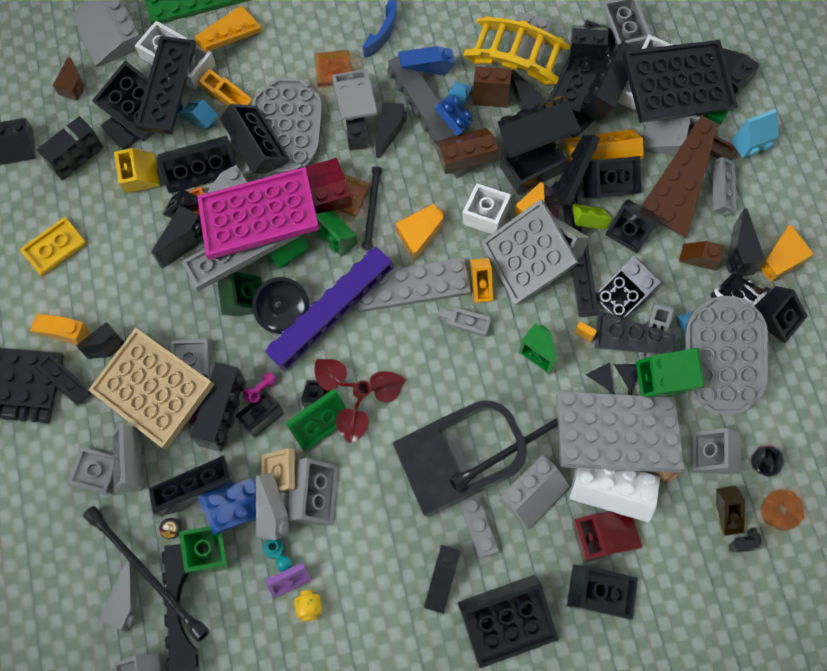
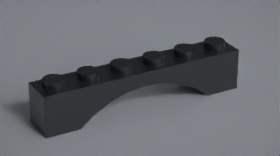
(182, 653)

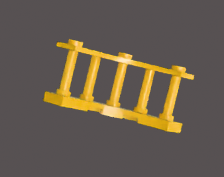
(511, 60)

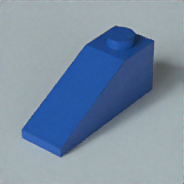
(429, 60)

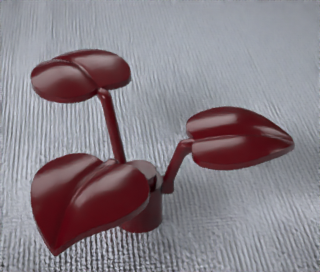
(354, 423)

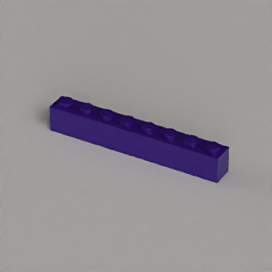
(329, 309)

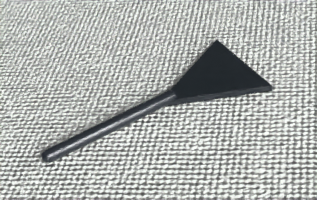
(628, 373)
(602, 376)

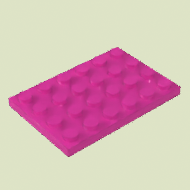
(257, 213)

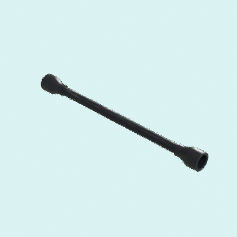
(462, 479)
(196, 628)

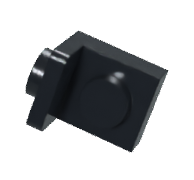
(741, 544)

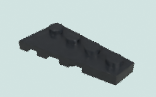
(573, 172)
(630, 336)

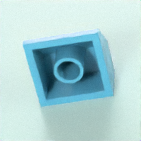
(757, 134)

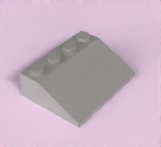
(106, 29)

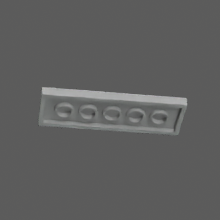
(206, 272)
(418, 285)

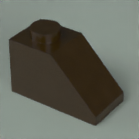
(731, 510)

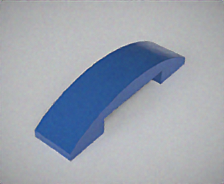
(375, 42)

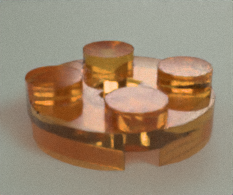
(787, 499)

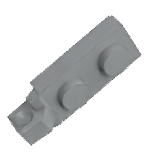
(465, 320)

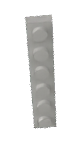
(474, 513)

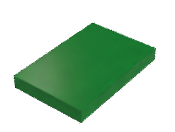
(316, 420)

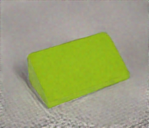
(591, 216)

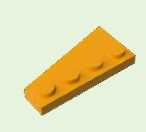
(228, 29)

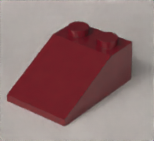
(328, 186)

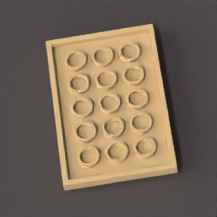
(151, 388)

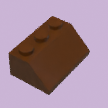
(466, 150)

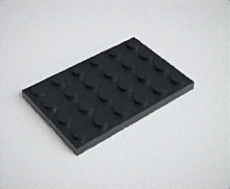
(679, 80)

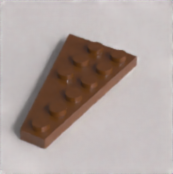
(680, 184)

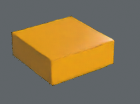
(585, 331)

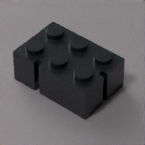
(66, 154)
(533, 166)

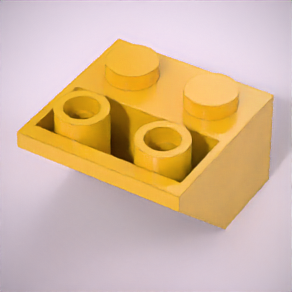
(136, 170)

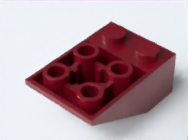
(605, 535)

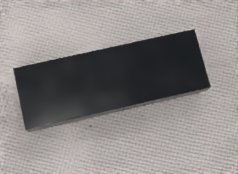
(62, 379)

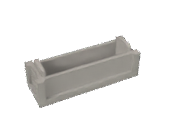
(724, 186)

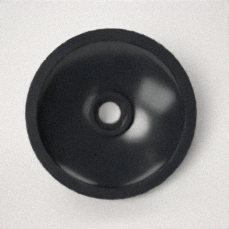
(293, 303)

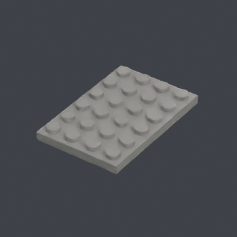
(618, 432)

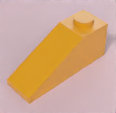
(60, 328)

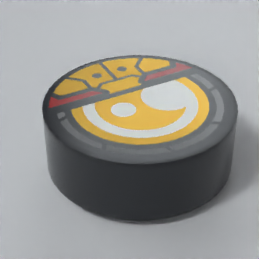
(170, 528)

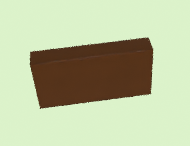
(722, 148)

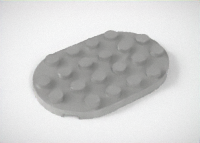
(294, 117)
(731, 352)

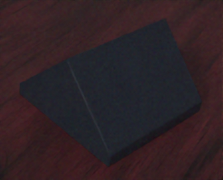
(260, 415)

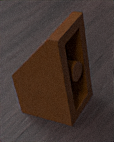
(69, 81)
(702, 254)

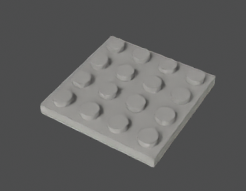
(529, 252)

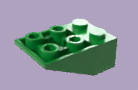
(670, 373)

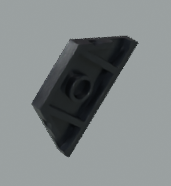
(741, 288)

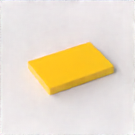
(53, 246)

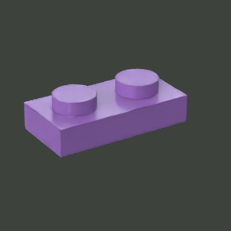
(288, 580)

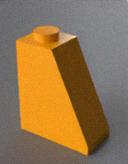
(419, 229)
(786, 255)

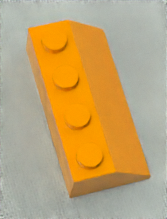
(610, 145)

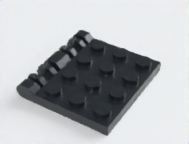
(25, 386)

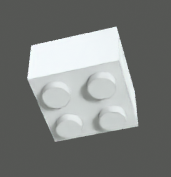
(486, 209)

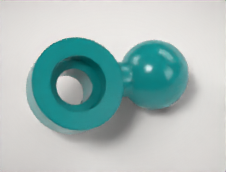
(283, 562)

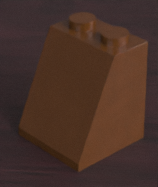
(491, 86)

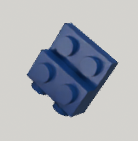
(454, 114)

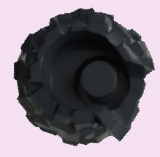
(767, 460)

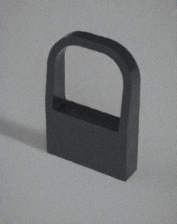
(430, 461)

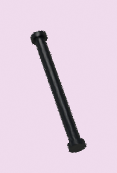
(367, 245)

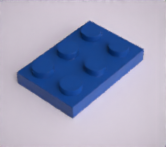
(230, 505)

